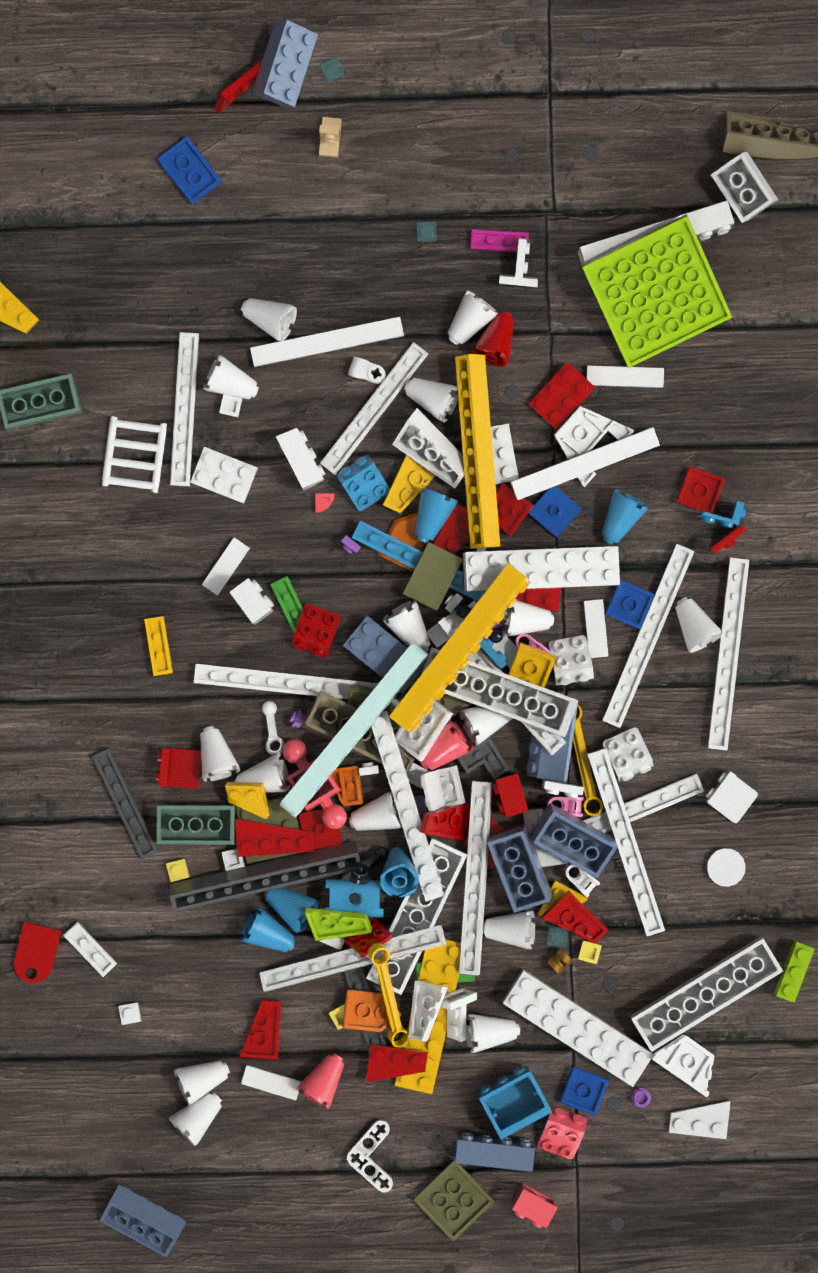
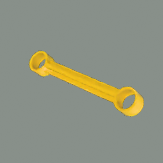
(584, 766)
(388, 995)

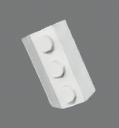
(301, 458)

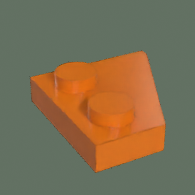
(350, 784)

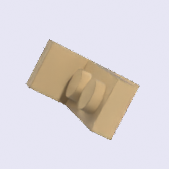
(330, 137)

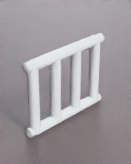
(155, 467)

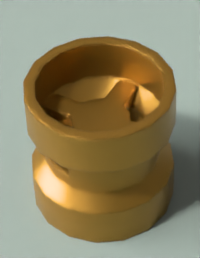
(559, 961)

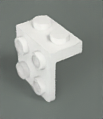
(572, 660)
(628, 754)
(442, 788)
(731, 796)

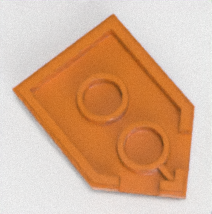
(404, 530)
(365, 1011)

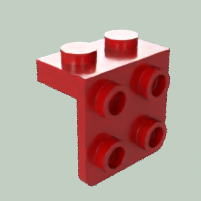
(315, 630)
(179, 768)
(363, 942)

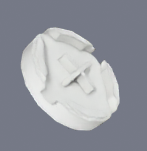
(726, 867)

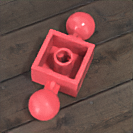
(333, 815)

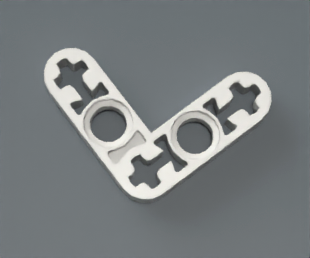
(365, 1152)

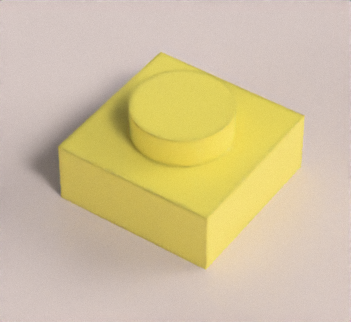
(177, 870)
(589, 952)
(337, 1016)

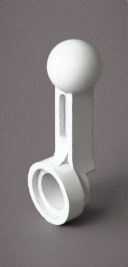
(269, 709)

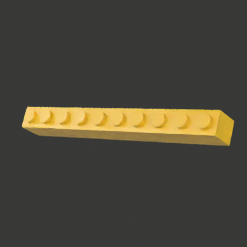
(477, 451)
(459, 648)

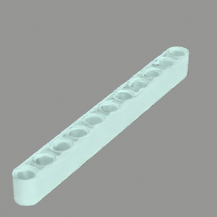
(354, 729)

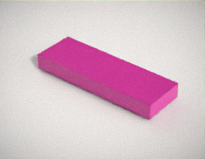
(496, 240)

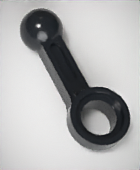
(463, 610)
(380, 855)

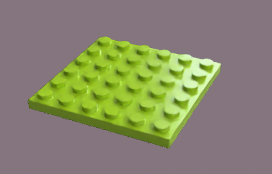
(657, 291)

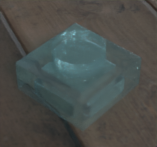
(426, 231)
(557, 937)

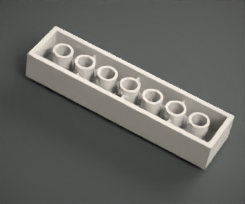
(704, 222)
(545, 567)
(511, 697)
(418, 914)
(706, 993)
(577, 1027)

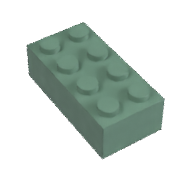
(39, 402)
(196, 824)

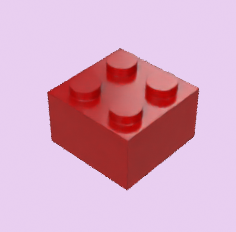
(510, 794)

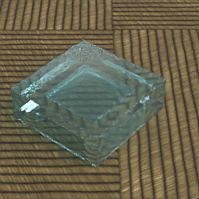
(332, 70)

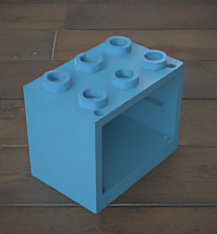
(514, 1101)

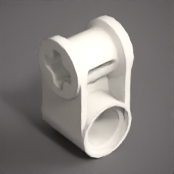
(363, 370)
(583, 881)

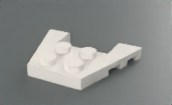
(583, 432)

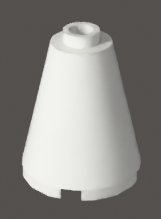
(270, 316)
(470, 318)
(230, 380)
(433, 396)
(525, 618)
(408, 625)
(696, 625)
(482, 723)
(216, 756)
(271, 772)
(377, 815)
(511, 929)
(489, 1032)
(200, 1079)
(197, 1117)

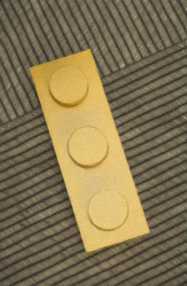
(158, 646)

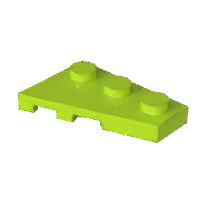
(336, 924)

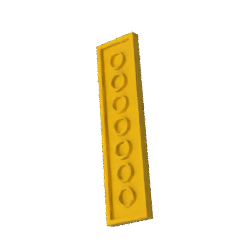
(438, 967)

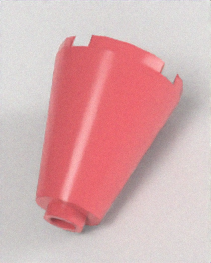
(447, 747)
(323, 1081)

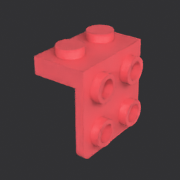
(562, 1132)

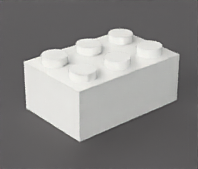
(744, 187)
(252, 601)

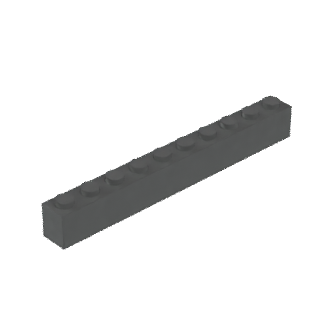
(264, 876)

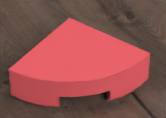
(323, 501)

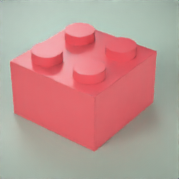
(534, 1206)

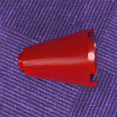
(496, 340)

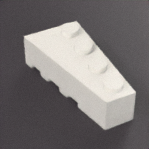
(430, 449)

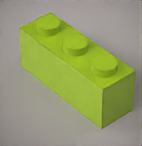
(794, 971)

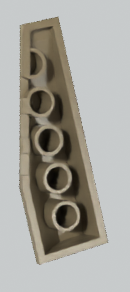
(766, 139)
(330, 714)

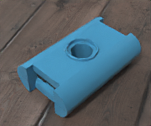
(369, 897)

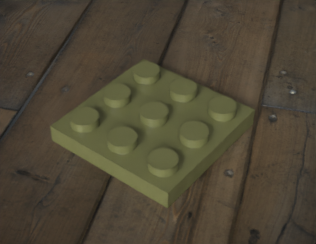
(278, 816)
(453, 1200)

